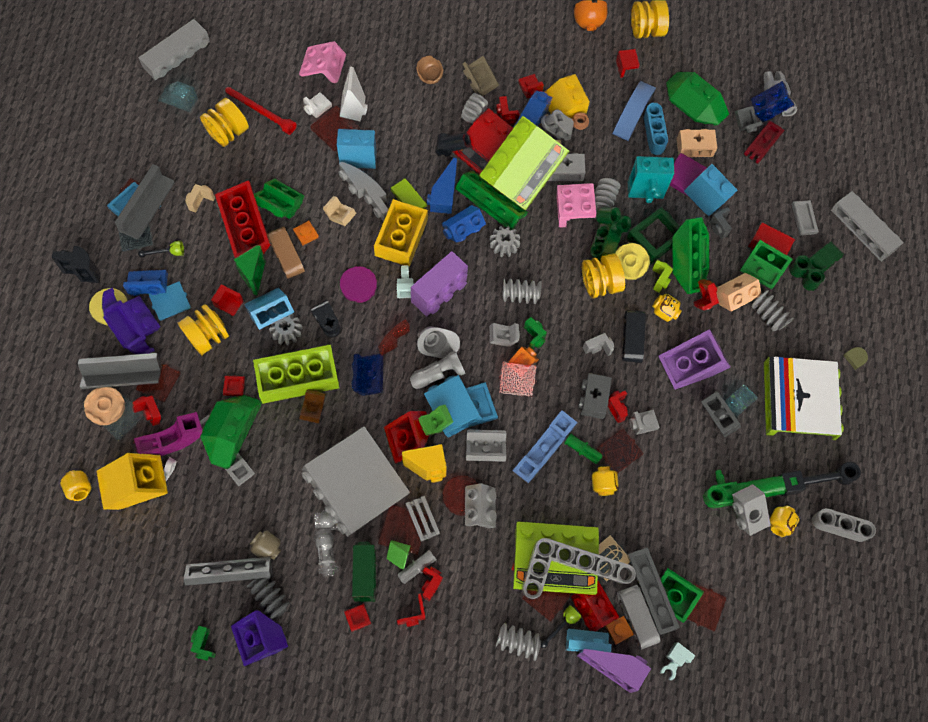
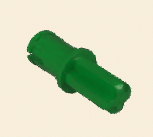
(583, 448)

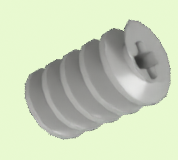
(606, 192)
(521, 291)
(771, 312)
(519, 641)

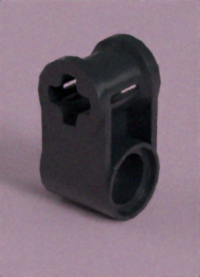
(325, 316)

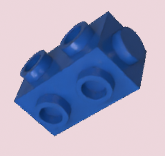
(463, 224)

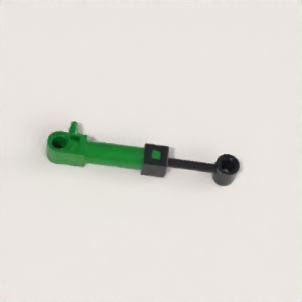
(784, 484)

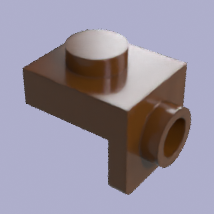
(312, 406)

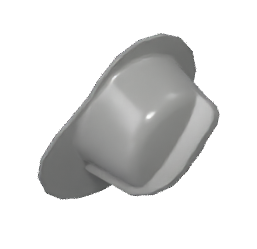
(437, 342)

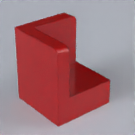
(627, 60)
(227, 300)

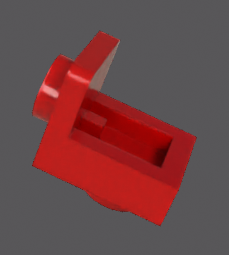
(502, 109)
(708, 293)

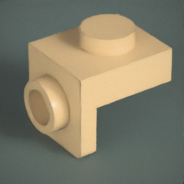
(196, 196)
(338, 212)

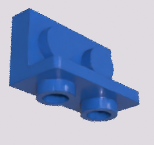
(146, 282)

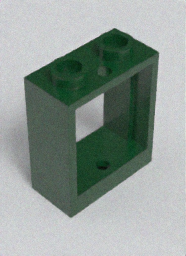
(635, 236)
(364, 572)

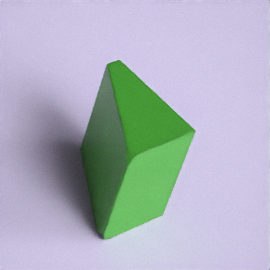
(398, 553)

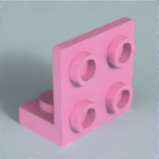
(324, 59)
(575, 202)

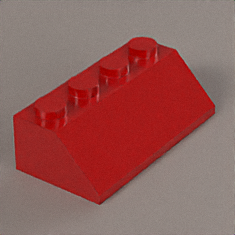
(242, 219)

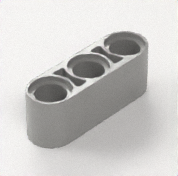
(852, 524)
(639, 617)

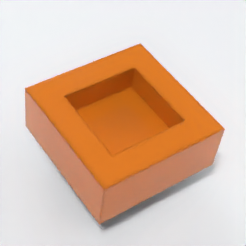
(305, 233)
(619, 630)

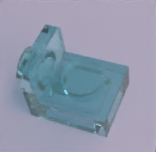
(741, 400)

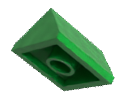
(251, 268)
(681, 594)

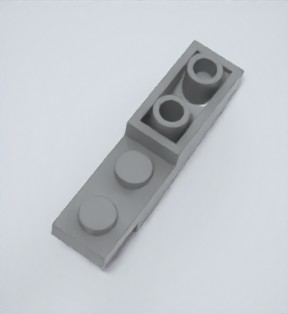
(366, 187)

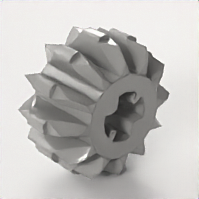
(474, 108)
(504, 241)
(293, 329)

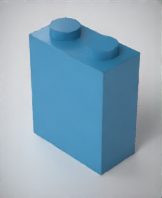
(357, 148)
(710, 190)
(269, 308)
(458, 403)

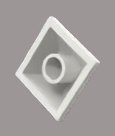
(353, 98)

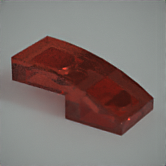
(389, 341)

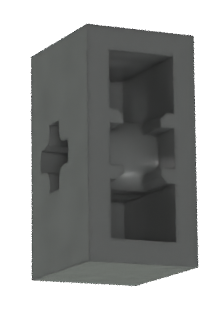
(601, 387)
(721, 414)

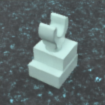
(405, 283)
(678, 655)

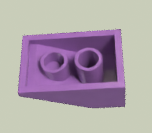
(694, 360)
(621, 668)

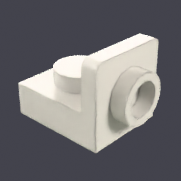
(316, 105)

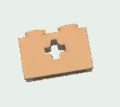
(697, 143)
(738, 291)

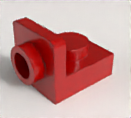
(530, 85)
(149, 408)
(617, 408)
(431, 586)

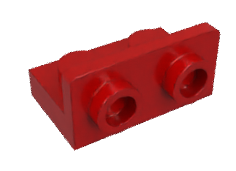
(595, 609)

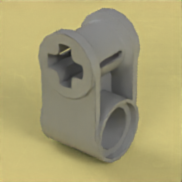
(558, 124)

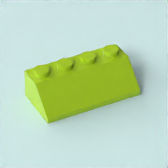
(294, 373)

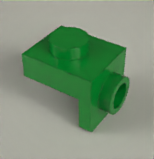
(536, 330)
(199, 641)

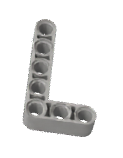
(573, 561)

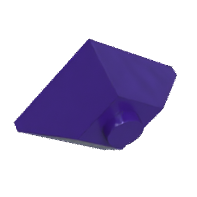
(258, 637)

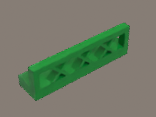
(490, 199)

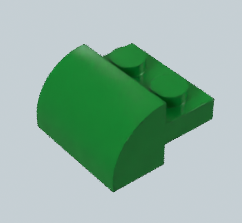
(279, 199)
(766, 264)

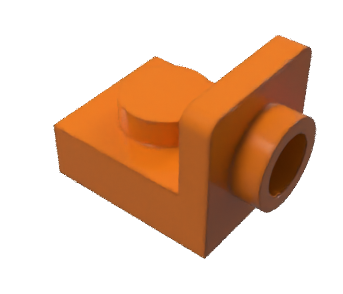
(525, 356)

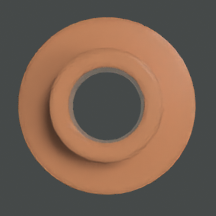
(580, 117)

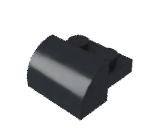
(77, 263)

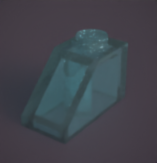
(179, 96)

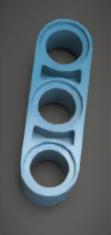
(652, 123)

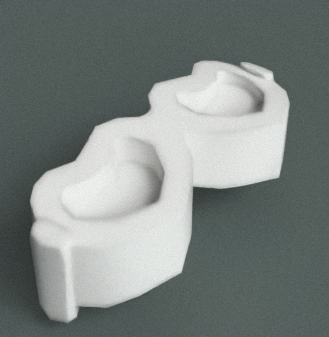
(169, 467)

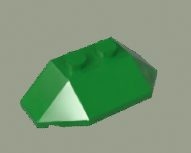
(696, 98)
(691, 254)
(228, 428)

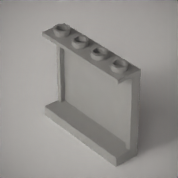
(354, 481)

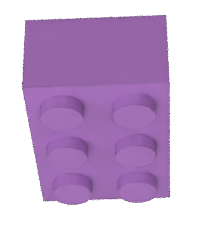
(439, 284)

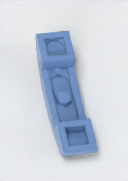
(633, 110)
(545, 447)

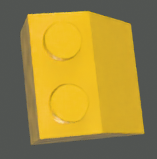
(568, 96)
(426, 462)

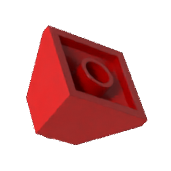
(405, 434)

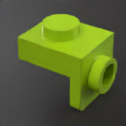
(665, 271)

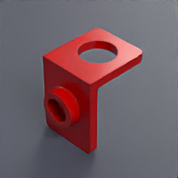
(412, 621)

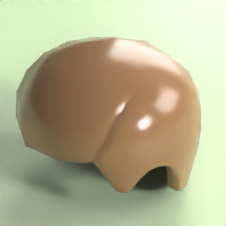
(429, 70)

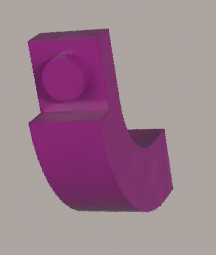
(180, 435)

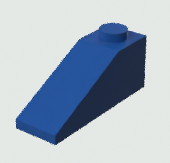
(536, 107)
(443, 190)

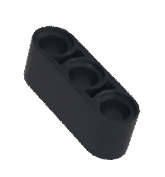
(634, 336)

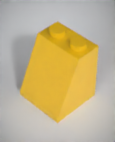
(131, 480)

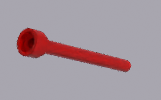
(287, 125)

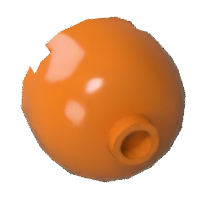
(590, 15)

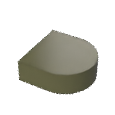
(856, 357)

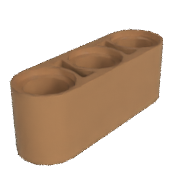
(285, 252)

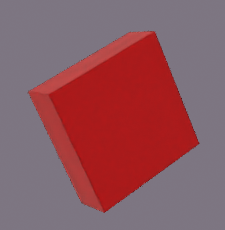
(234, 385)
(357, 617)

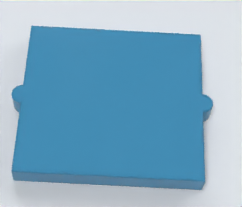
(171, 302)

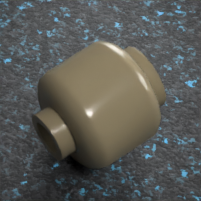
(265, 545)

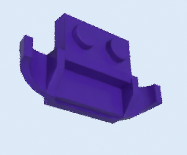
(129, 322)

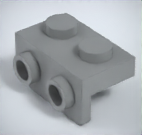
(486, 445)
(480, 506)

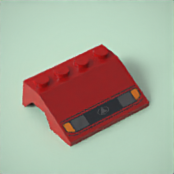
(486, 137)

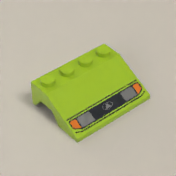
(524, 163)
(559, 577)

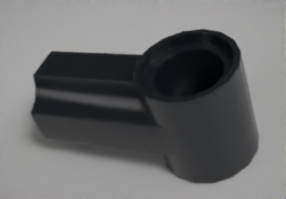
(449, 143)

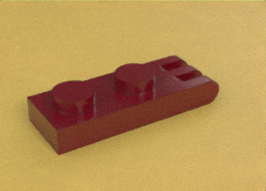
(764, 141)

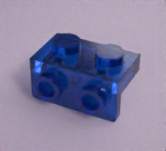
(772, 102)
(367, 374)

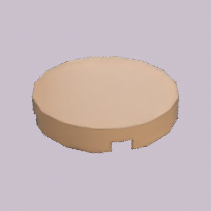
(104, 405)

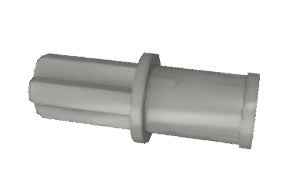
(416, 567)

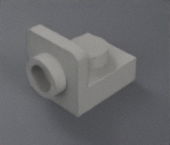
(595, 344)
(643, 422)

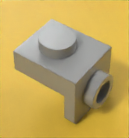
(504, 335)

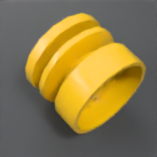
(650, 18)
(224, 122)
(603, 275)
(203, 329)

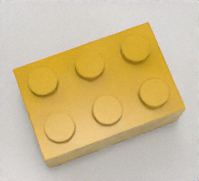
(401, 233)

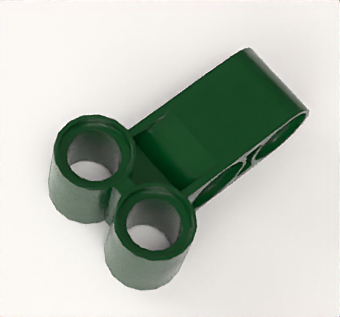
(609, 231)
(815, 266)

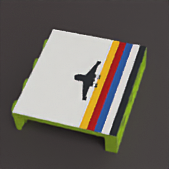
(802, 396)

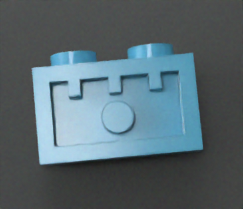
(580, 639)

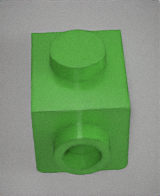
(436, 420)

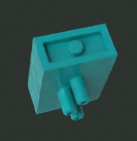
(650, 177)

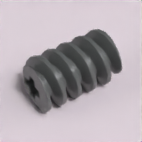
(269, 597)

